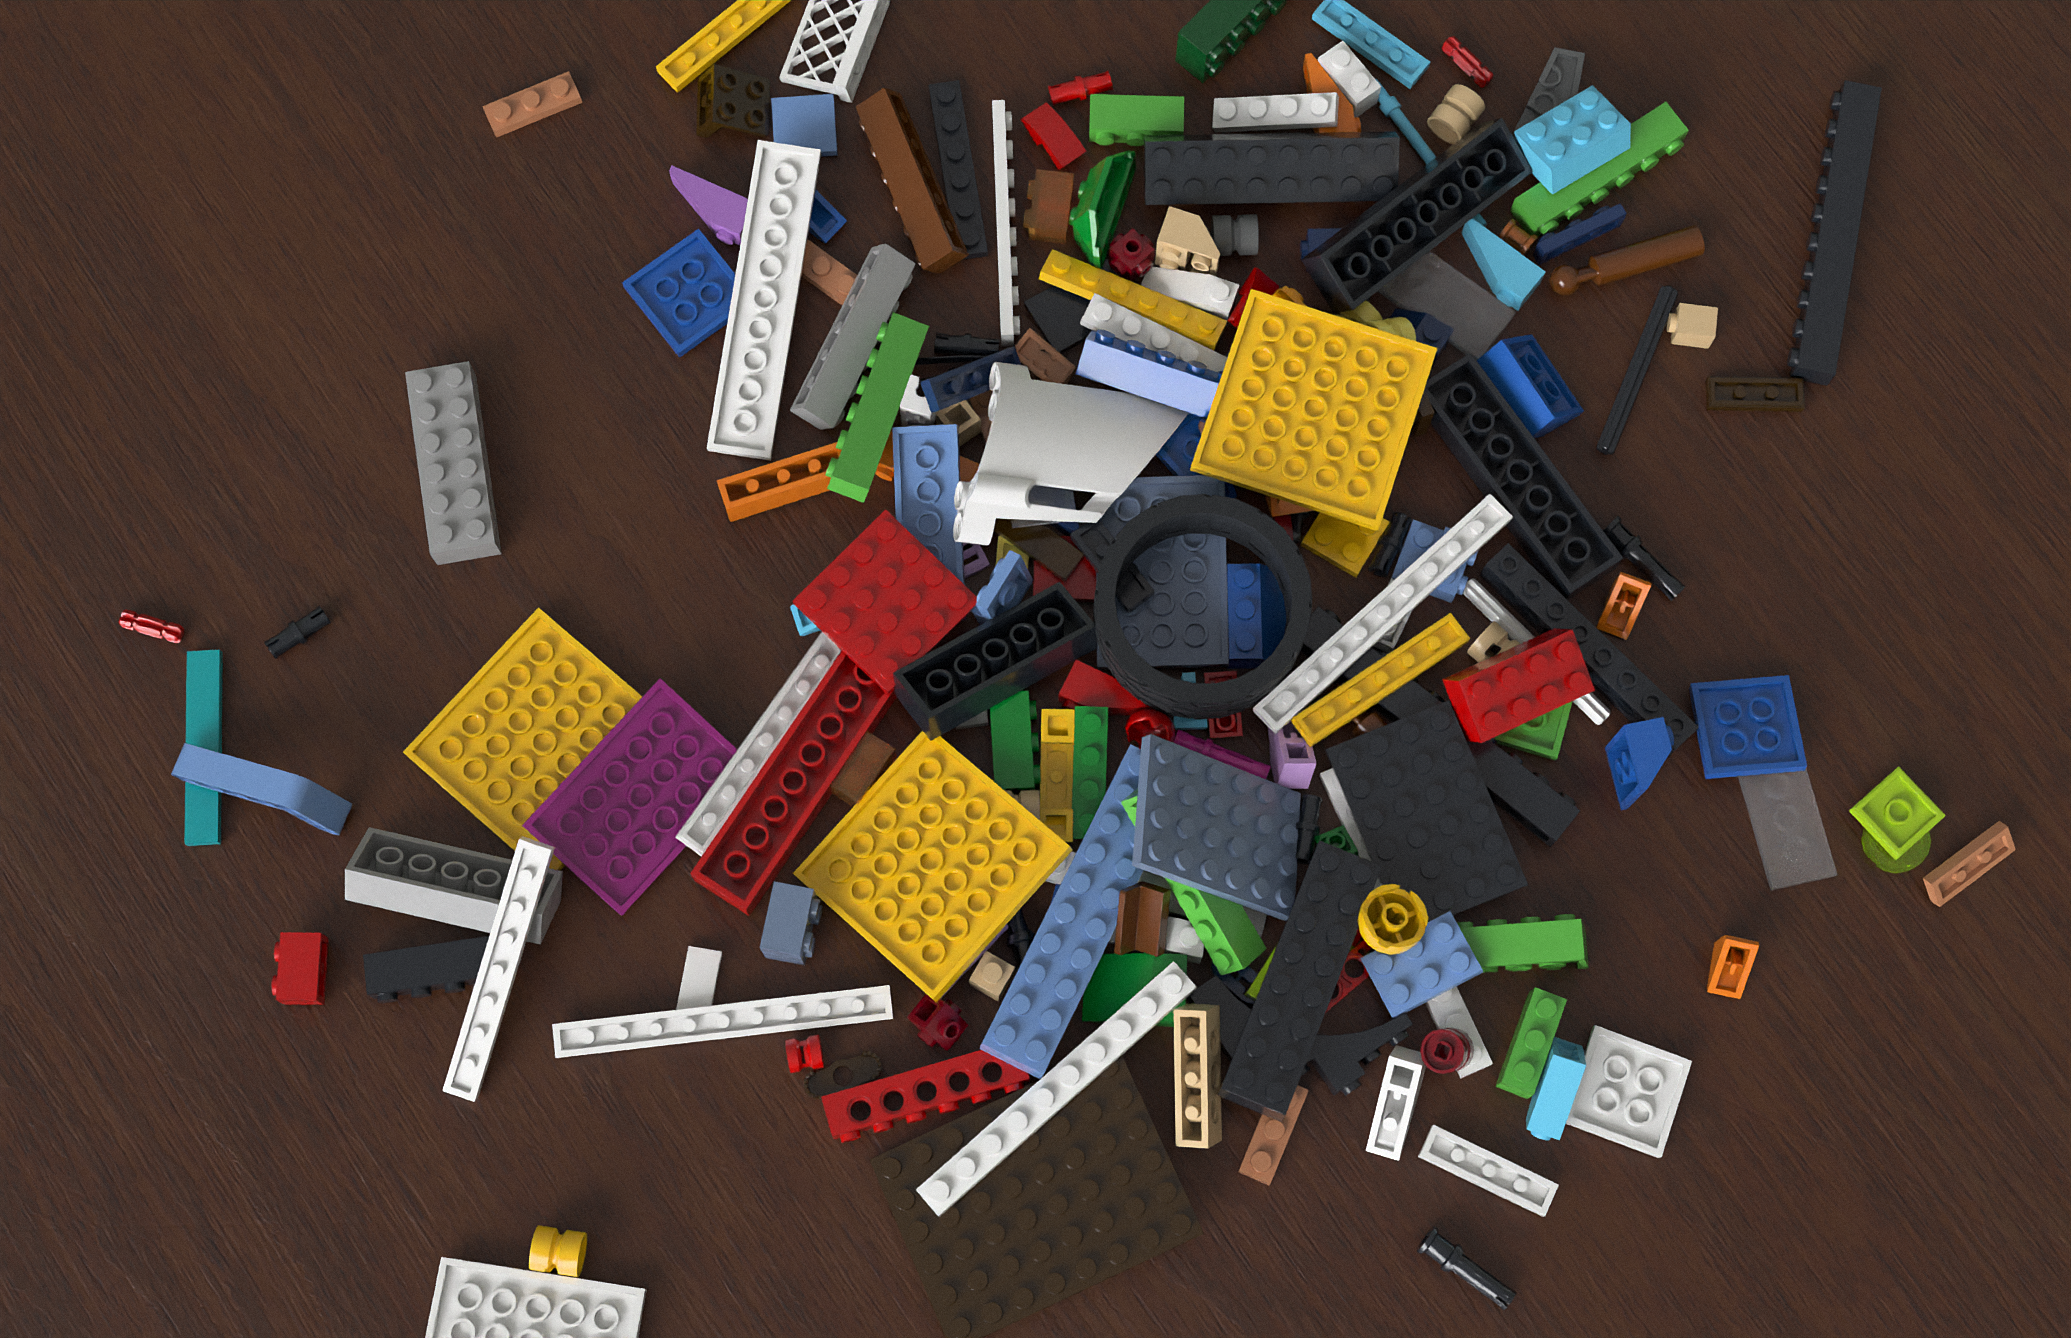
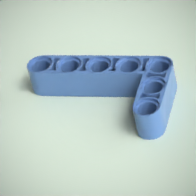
(264, 786)

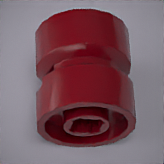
(1447, 1050)

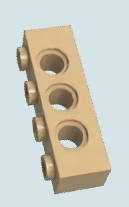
(1197, 1075)

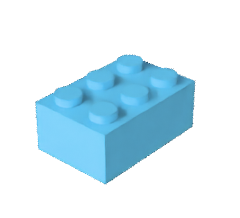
(1573, 139)

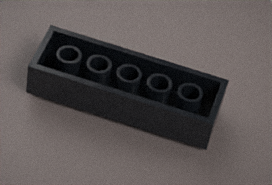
(995, 660)

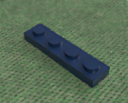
(965, 380)

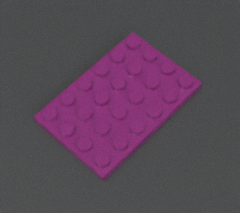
(632, 796)

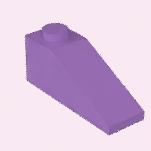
(717, 206)

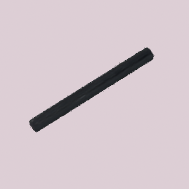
(1637, 370)

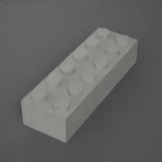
(453, 463)
(439, 882)

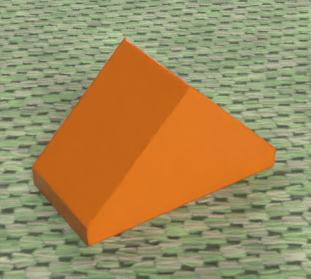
(1623, 605)
(1731, 965)

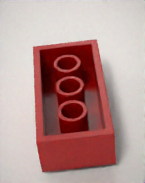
(1518, 685)

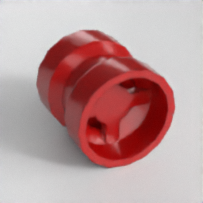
(812, 1053)

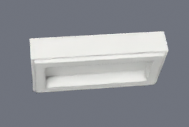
(699, 978)

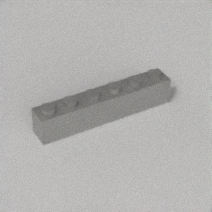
(852, 337)

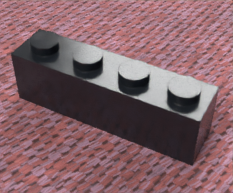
(423, 969)

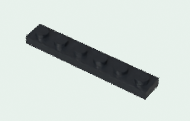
(958, 165)

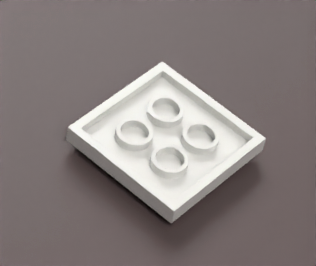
(1628, 1091)

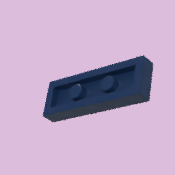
(1579, 233)

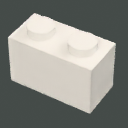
(1351, 77)

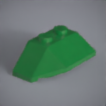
(1101, 205)

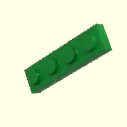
(1088, 765)

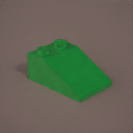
(1120, 979)

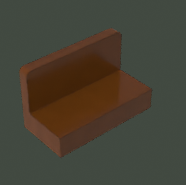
(1142, 919)

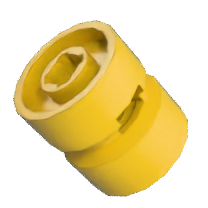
(558, 1251)

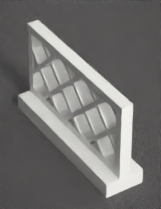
(854, 58)

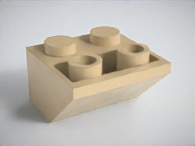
(1186, 244)

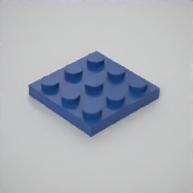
(685, 292)
(1747, 727)

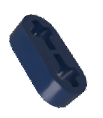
(1234, 985)

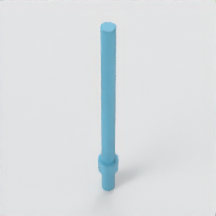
(1391, 108)

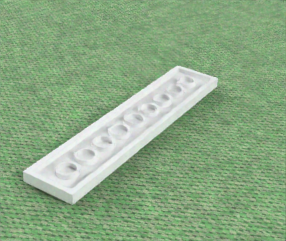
(764, 300)

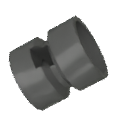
(1235, 234)

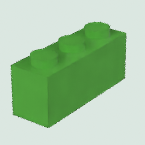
(1133, 116)
(1531, 1043)

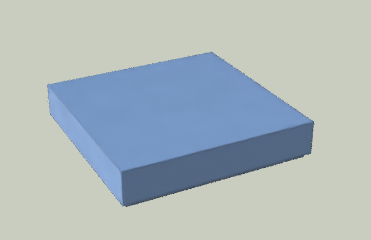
(806, 122)

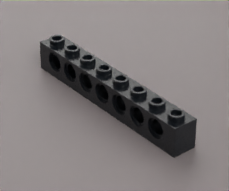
(1608, 667)

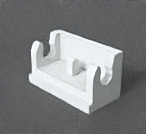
(913, 408)

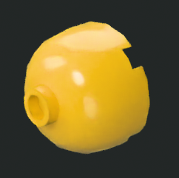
(1392, 919)

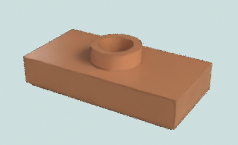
(1044, 359)

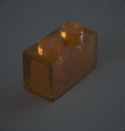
(1050, 207)
(863, 769)

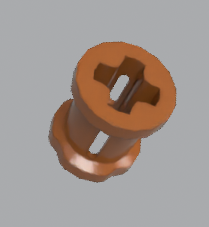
(1517, 237)

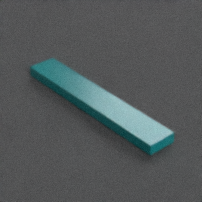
(203, 731)

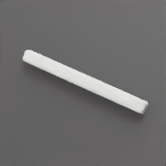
(1496, 612)

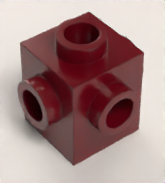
(1131, 255)
(938, 1022)

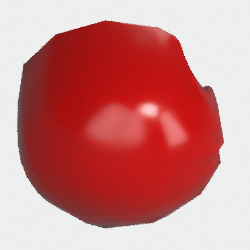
(1149, 722)

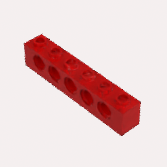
(840, 1104)

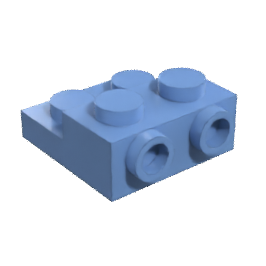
(1418, 541)
(1005, 590)

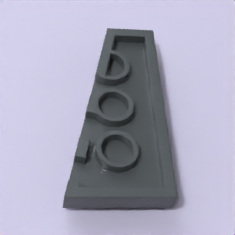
(1556, 84)

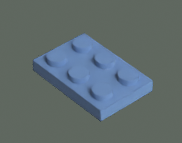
(1424, 971)

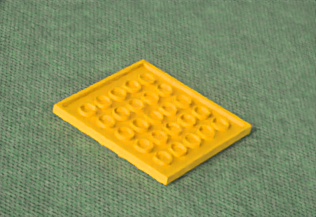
(1314, 409)
(522, 726)
(932, 863)

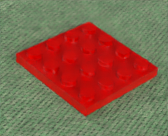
(886, 600)

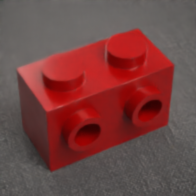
(300, 968)

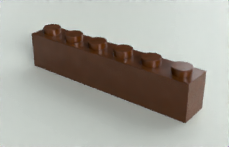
(911, 181)

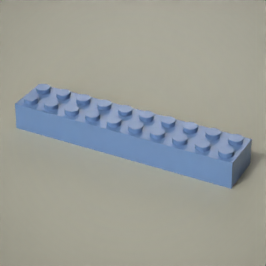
(1070, 935)

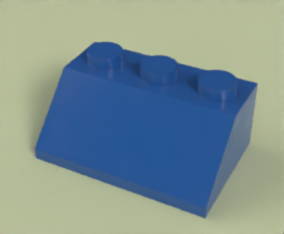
(1530, 384)
(1254, 615)
(1637, 756)

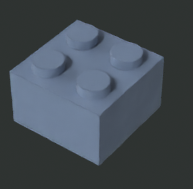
(790, 923)

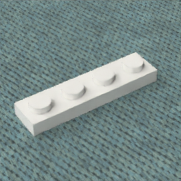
(1275, 112)
(1488, 1170)

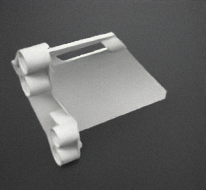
(1058, 440)

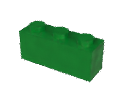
(1014, 743)

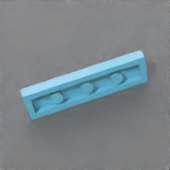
(1371, 41)

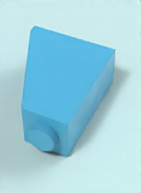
(1556, 1090)

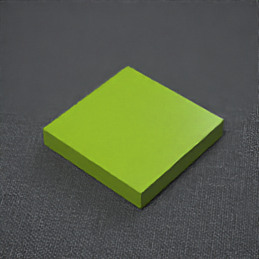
(1897, 813)

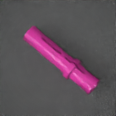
(1221, 754)

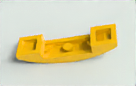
(1057, 771)

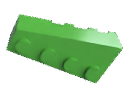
(1528, 943)

